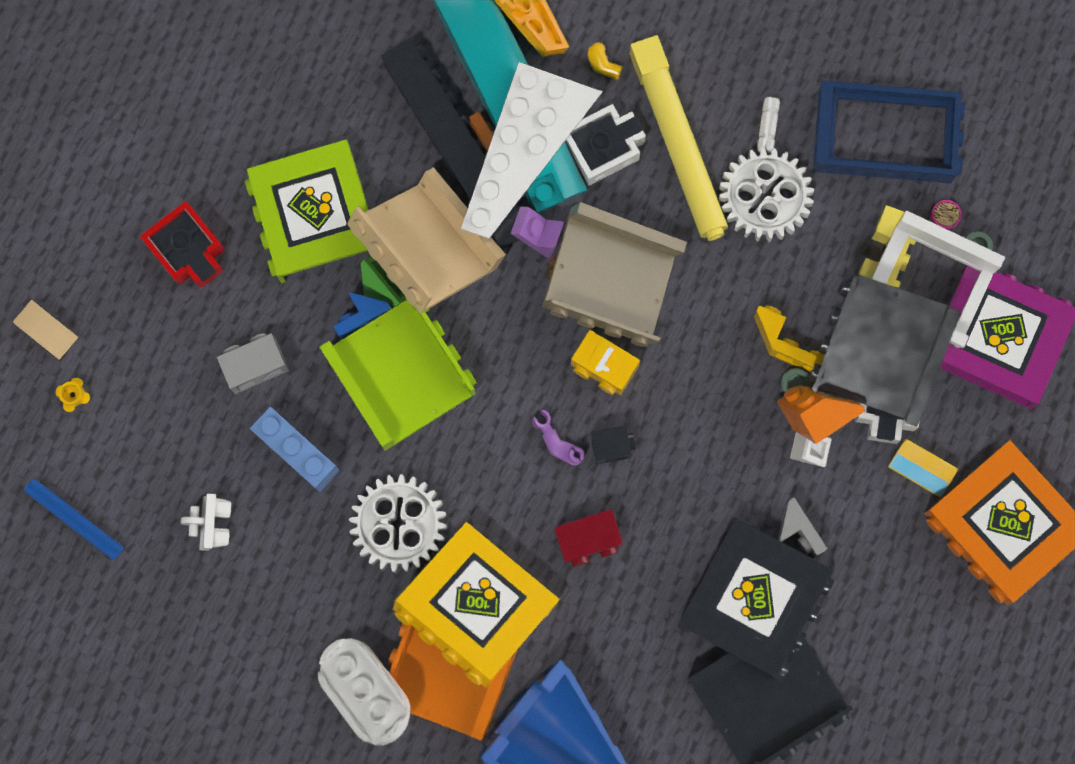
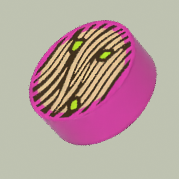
(946, 214)

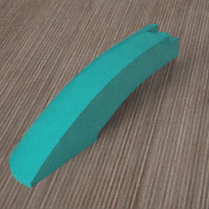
(490, 61)

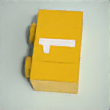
(604, 363)

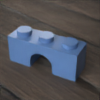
(295, 449)

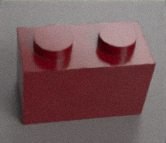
(588, 538)

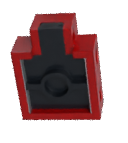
(185, 246)

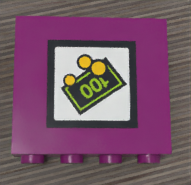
(1010, 338)

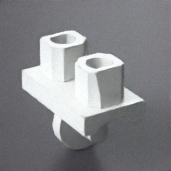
(211, 509)

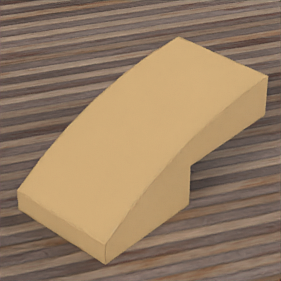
(45, 329)

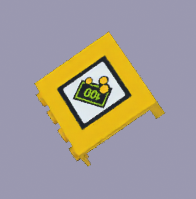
(474, 605)

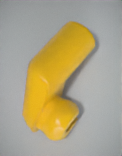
(599, 61)

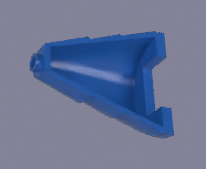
(550, 726)

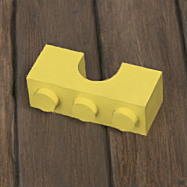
(887, 222)

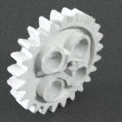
(786, 211)
(371, 522)

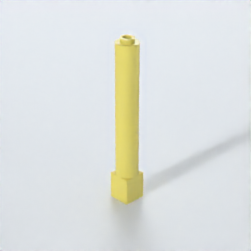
(654, 74)

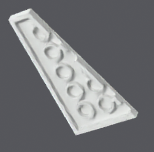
(530, 130)

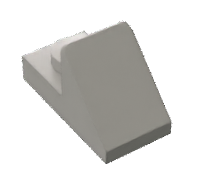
(796, 521)

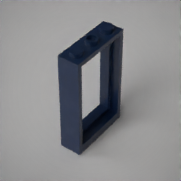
(825, 131)

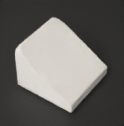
(809, 452)

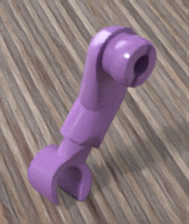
(557, 447)

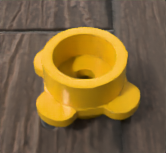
(65, 391)

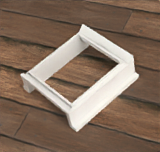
(951, 245)

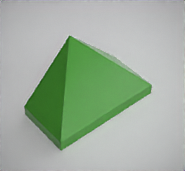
(378, 285)

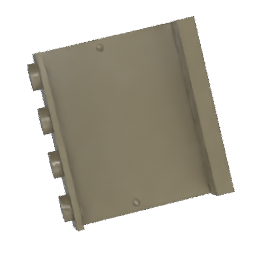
(611, 274)

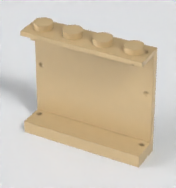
(422, 242)

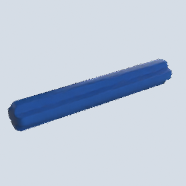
(73, 519)

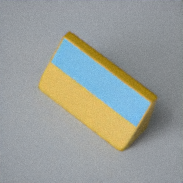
(922, 467)

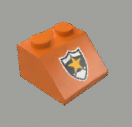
(817, 413)

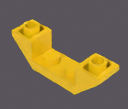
(770, 324)

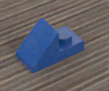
(368, 309)

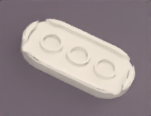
(364, 691)

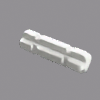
(768, 124)

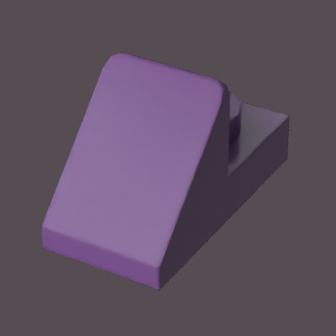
(537, 231)

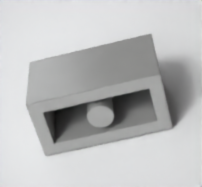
(252, 362)

